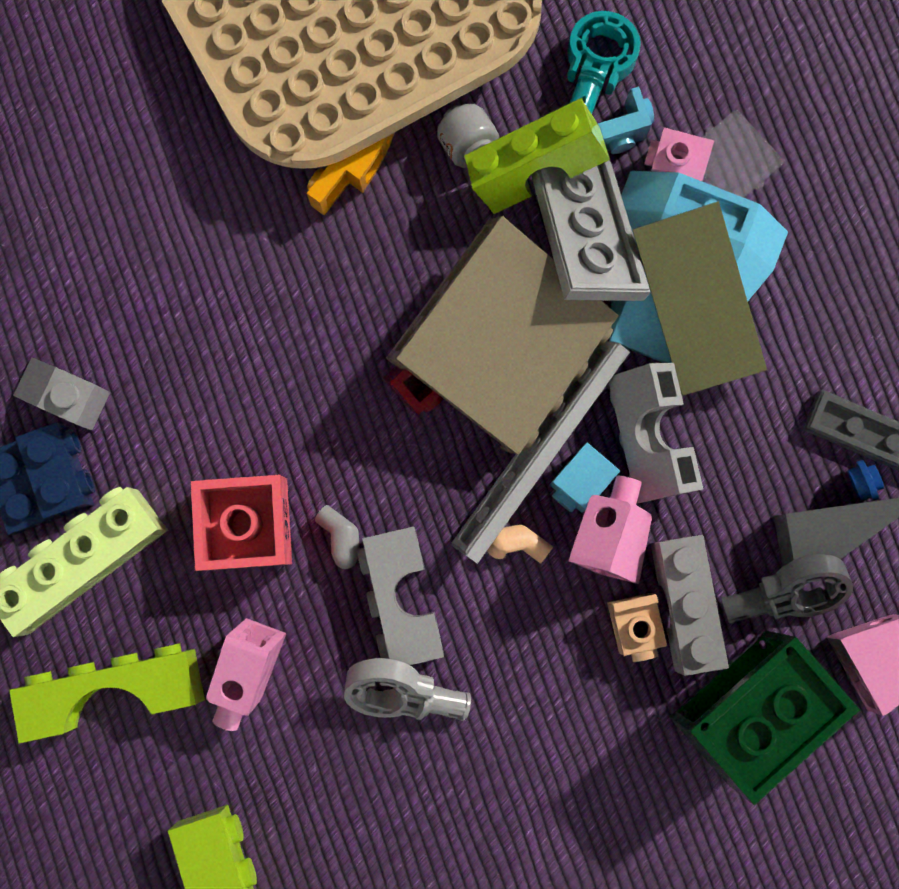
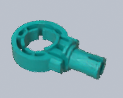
(595, 67)

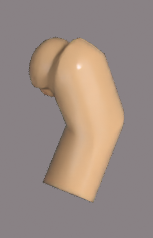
(519, 538)

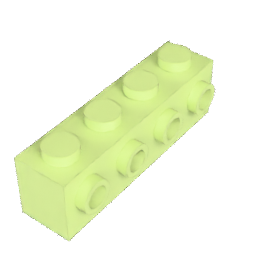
(76, 560)

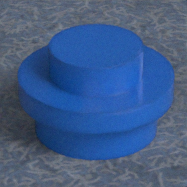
(865, 481)

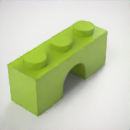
(559, 139)

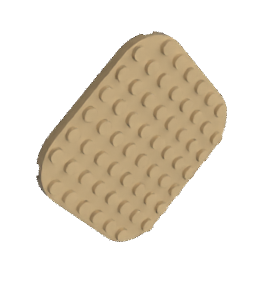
(339, 75)

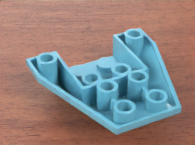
(659, 195)

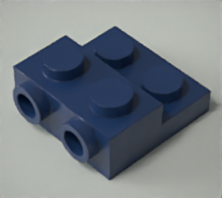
(42, 478)

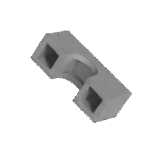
(639, 403)
(694, 618)
(404, 635)

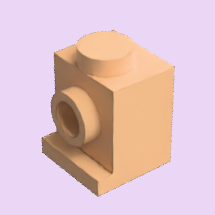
(625, 614)

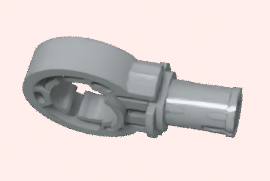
(411, 692)

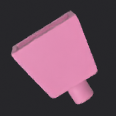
(614, 533)
(872, 661)
(243, 671)

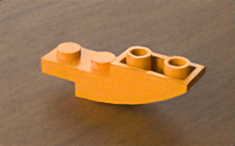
(357, 170)

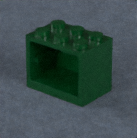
(764, 714)

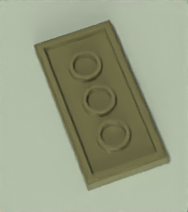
(699, 298)

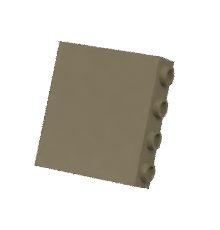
(503, 336)

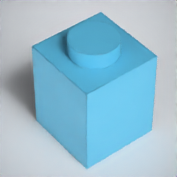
(582, 477)

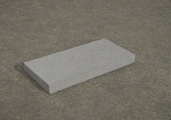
(590, 235)

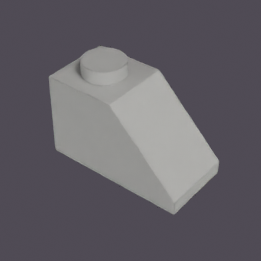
(61, 394)

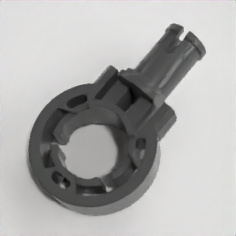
(781, 592)

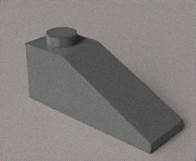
(832, 529)

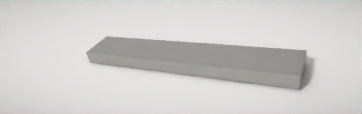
(529, 465)

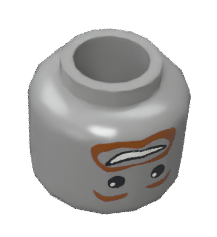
(465, 130)

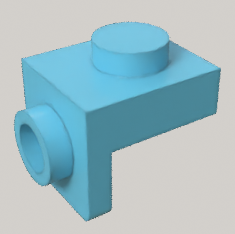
(623, 132)

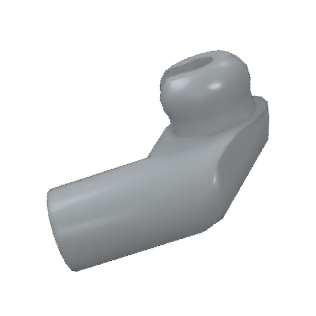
(343, 536)

